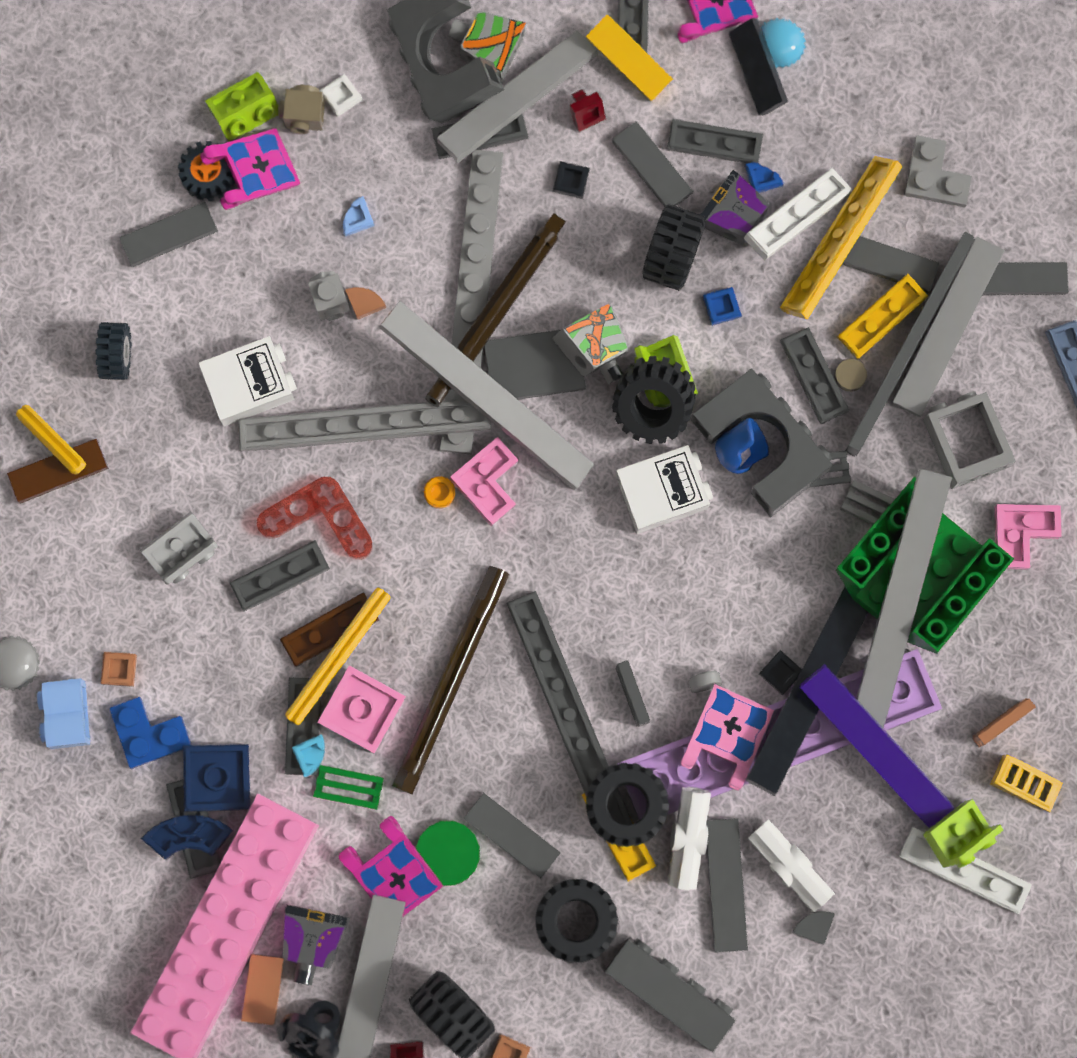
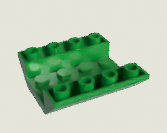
(954, 581)

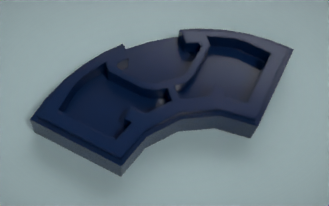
(186, 833)

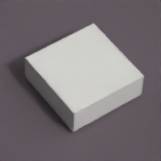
(341, 95)

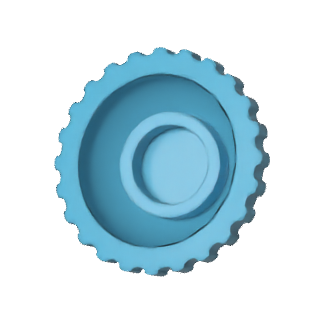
(784, 41)

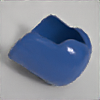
(736, 441)

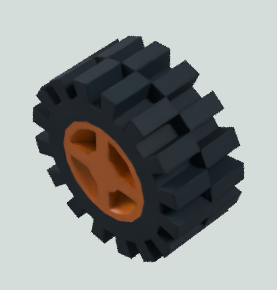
(204, 185)

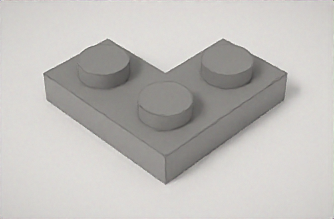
(929, 181)

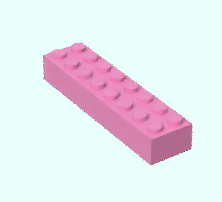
(225, 929)

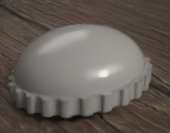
(17, 663)

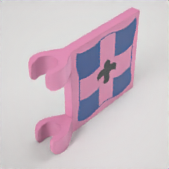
(731, 730)

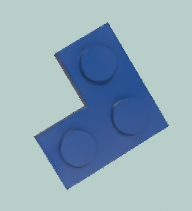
(146, 742)

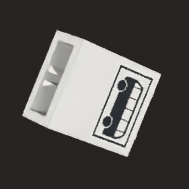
(248, 380)
(664, 488)

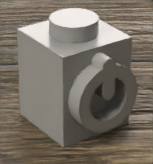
(328, 295)

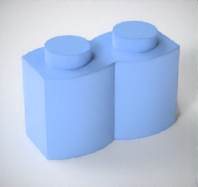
(64, 714)

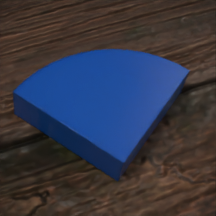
(762, 178)

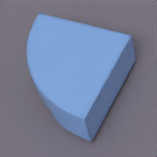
(357, 217)

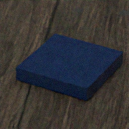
(216, 778)

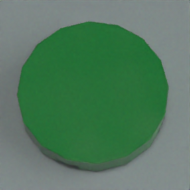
(450, 851)

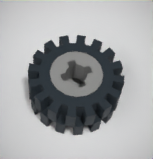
(113, 351)

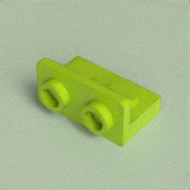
(243, 106)

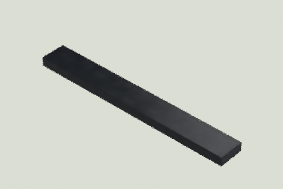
(799, 709)

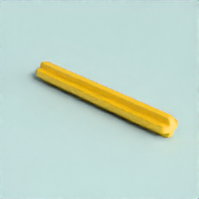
(337, 656)

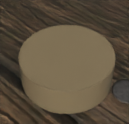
(850, 375)

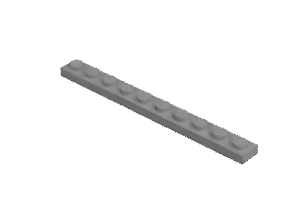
(475, 265)

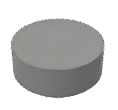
(704, 681)

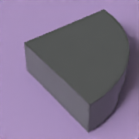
(815, 926)

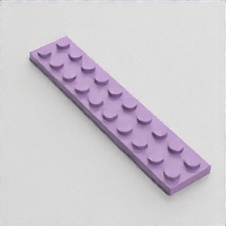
(911, 699)

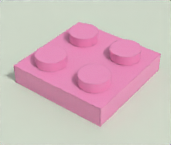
(361, 709)

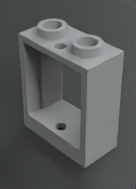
(978, 470)

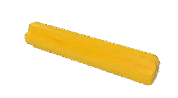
(50, 439)

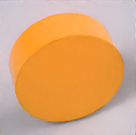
(439, 492)

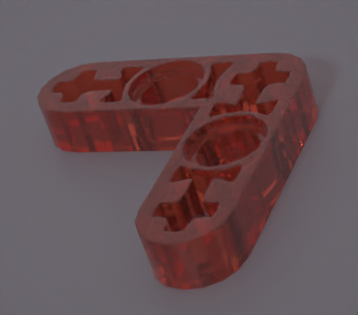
(315, 506)

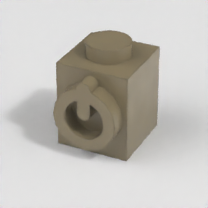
(302, 109)

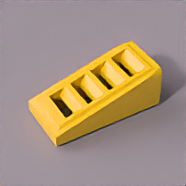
(1003, 770)

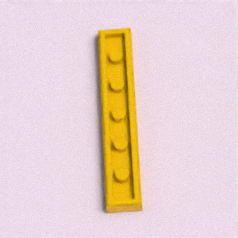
(841, 237)

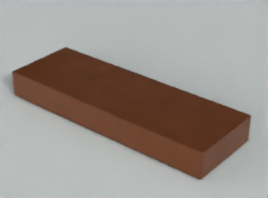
(51, 474)
(322, 632)

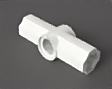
(689, 838)
(791, 866)

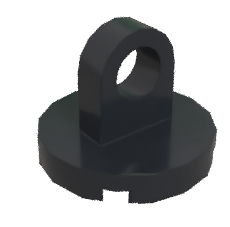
(309, 1037)

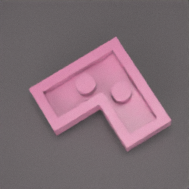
(478, 481)
(1021, 522)

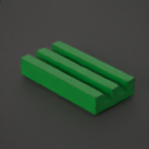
(321, 781)

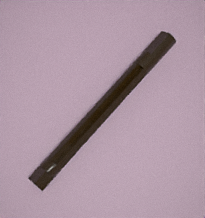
(503, 299)
(451, 679)

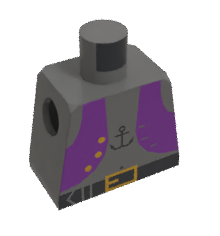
(734, 209)
(311, 940)

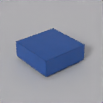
(722, 306)

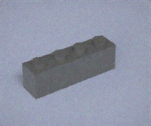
(670, 995)

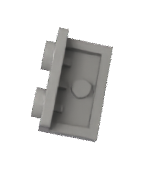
(179, 549)

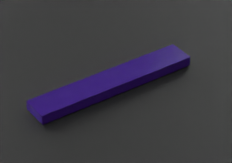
(876, 746)

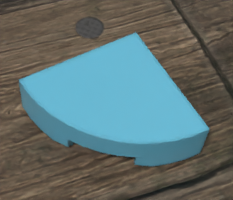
(310, 754)

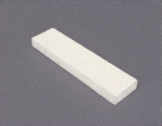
(798, 214)
(976, 877)

